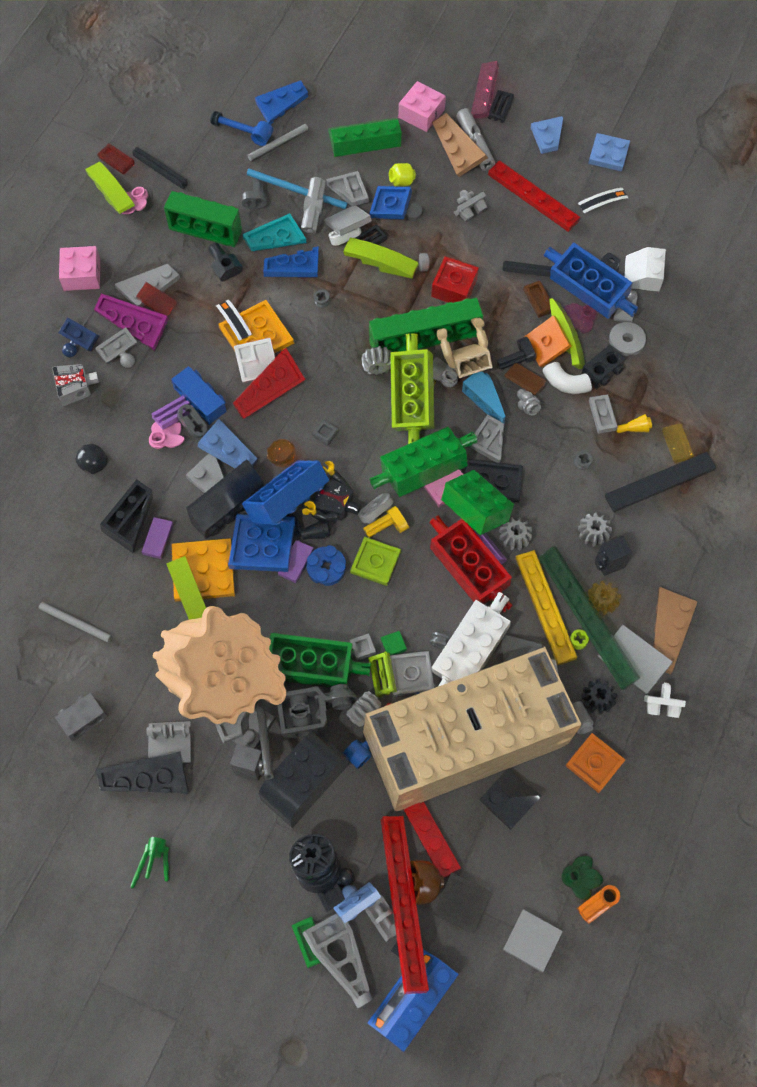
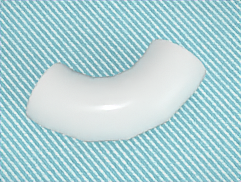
(566, 382)

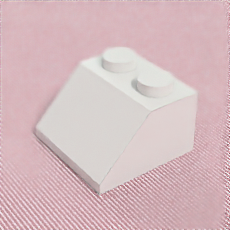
(646, 268)

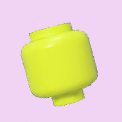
(402, 174)

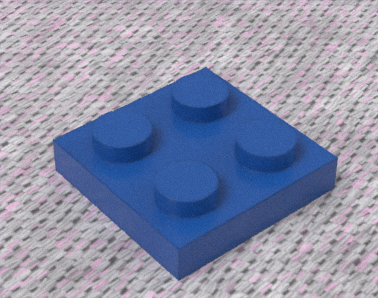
(390, 202)

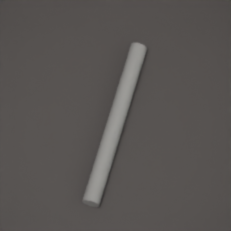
(277, 142)
(75, 622)

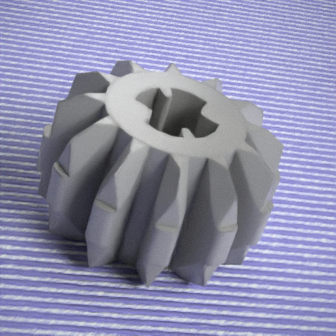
(376, 360)
(597, 523)
(507, 534)
(366, 703)

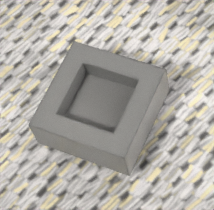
(363, 647)

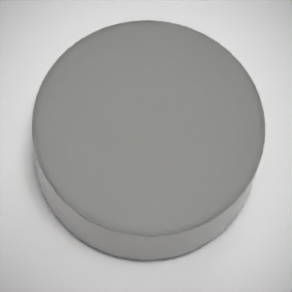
(423, 262)

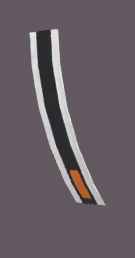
(602, 198)
(234, 319)

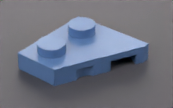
(547, 134)

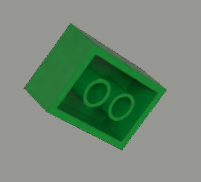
(477, 502)

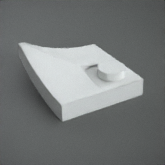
(253, 358)

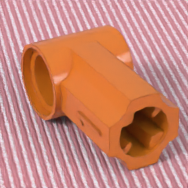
(597, 904)

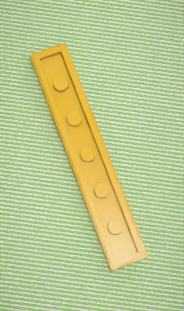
(546, 608)

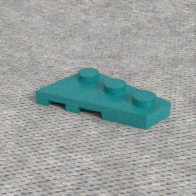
(275, 234)

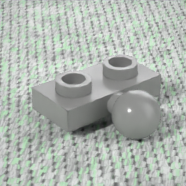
(117, 346)

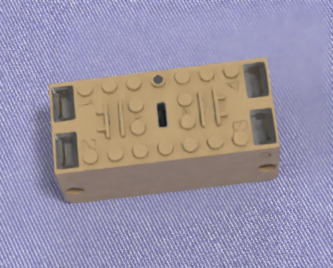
(470, 728)

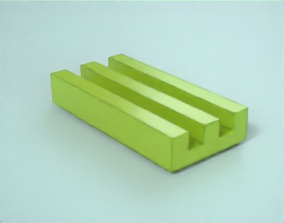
(389, 672)

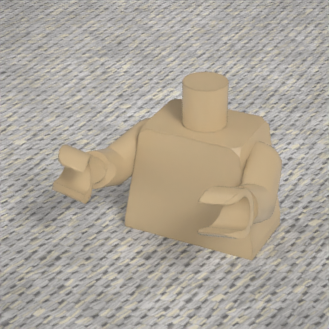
(469, 358)

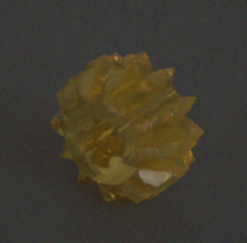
(604, 591)

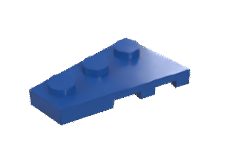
(297, 265)

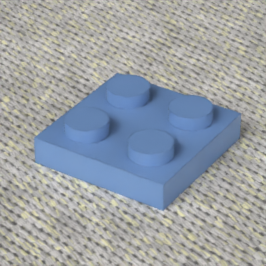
(609, 152)

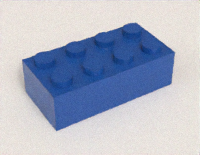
(285, 492)

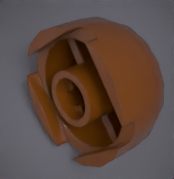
(426, 881)

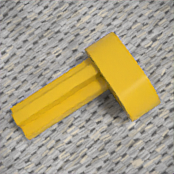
(392, 517)

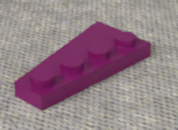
(141, 323)

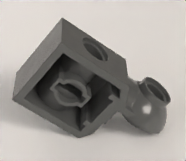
(306, 709)

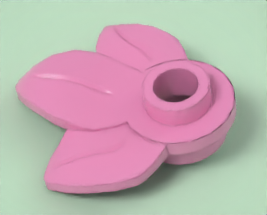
(139, 198)
(168, 437)

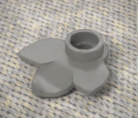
(444, 373)

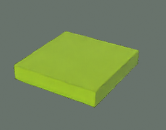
(375, 561)

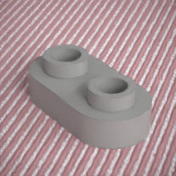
(375, 508)

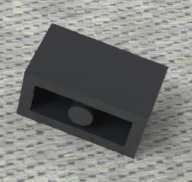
(613, 556)

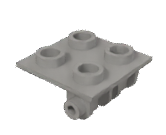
(170, 738)

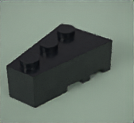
(128, 516)

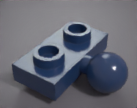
(78, 335)

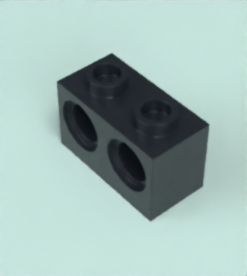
(601, 365)

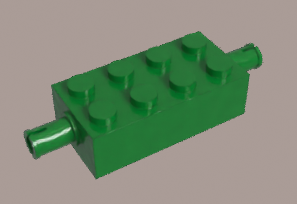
(423, 461)
(315, 660)

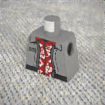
(73, 383)

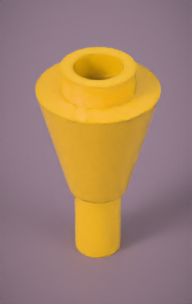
(640, 424)

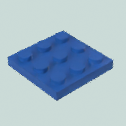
(261, 545)

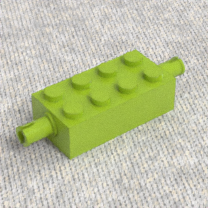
(412, 389)

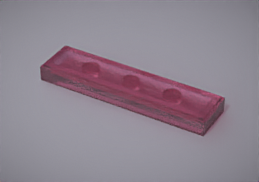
(485, 89)

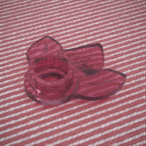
(578, 318)

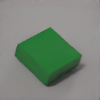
(393, 643)

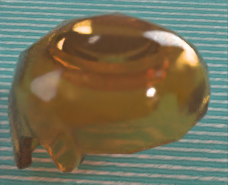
(281, 453)

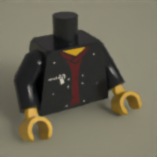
(333, 500)

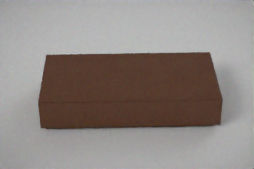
(538, 298)

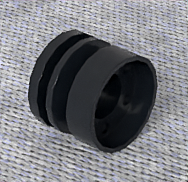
(315, 863)

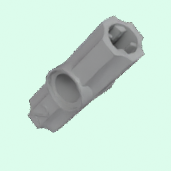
(313, 205)

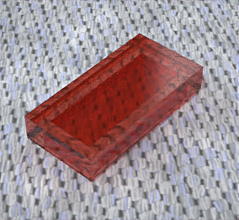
(116, 159)
(156, 299)

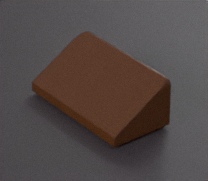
(525, 379)

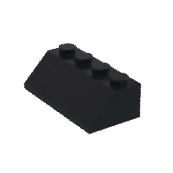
(224, 500)

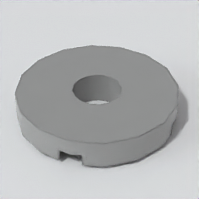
(630, 330)

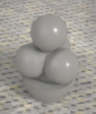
(528, 402)

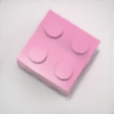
(421, 106)
(79, 268)

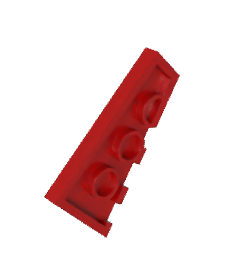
(271, 383)

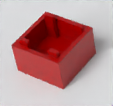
(454, 280)

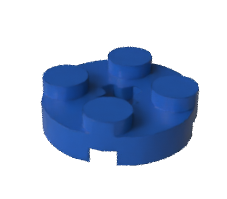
(323, 576)

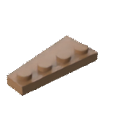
(458, 145)
(672, 623)

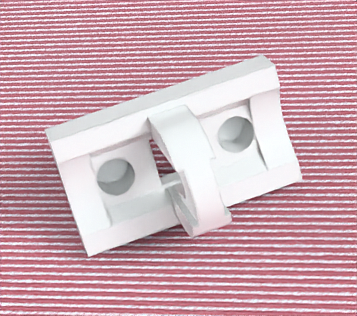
(655, 702)

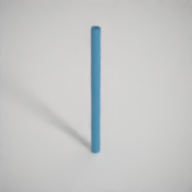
(295, 188)

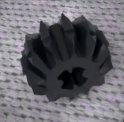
(598, 688)

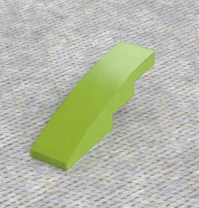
(110, 187)
(381, 257)
(567, 326)
(187, 588)

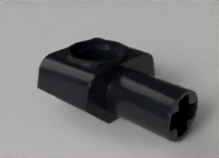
(222, 260)

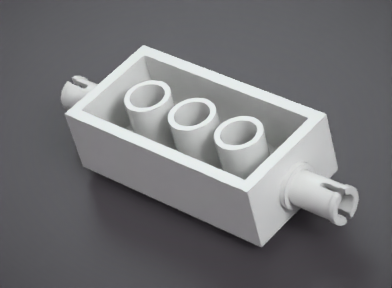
(473, 641)

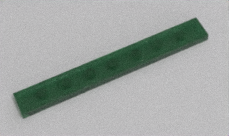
(589, 618)

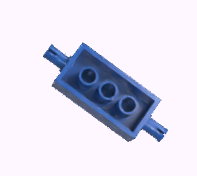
(591, 280)

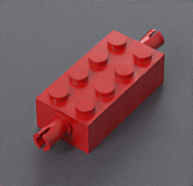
(469, 561)

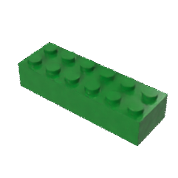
(453, 317)

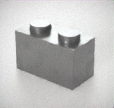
(80, 717)
(247, 762)

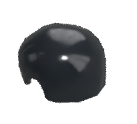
(91, 458)

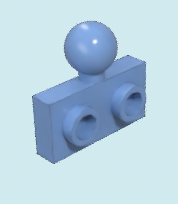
(356, 901)

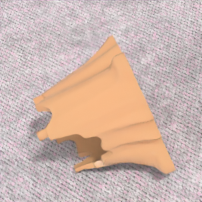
(219, 666)

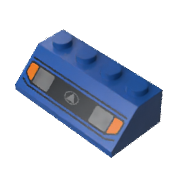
(404, 1014)

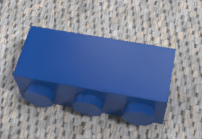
(199, 394)

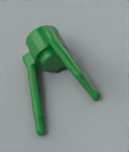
(154, 849)

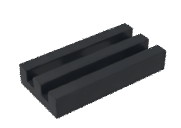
(496, 116)
(377, 238)

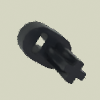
(525, 354)

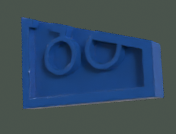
(279, 100)

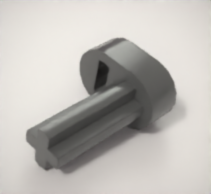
(254, 199)

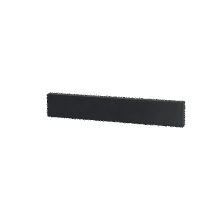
(660, 482)

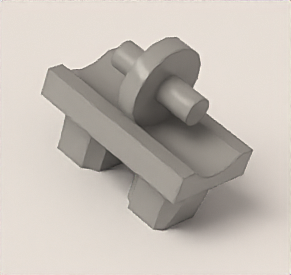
(464, 209)
(382, 918)

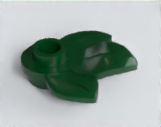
(584, 877)

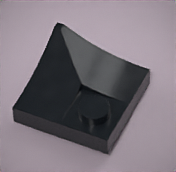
(510, 798)

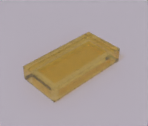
(677, 443)

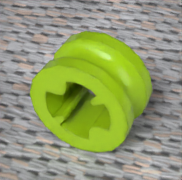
(582, 634)

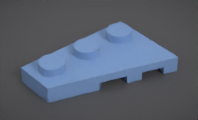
(225, 446)

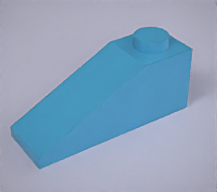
(482, 392)

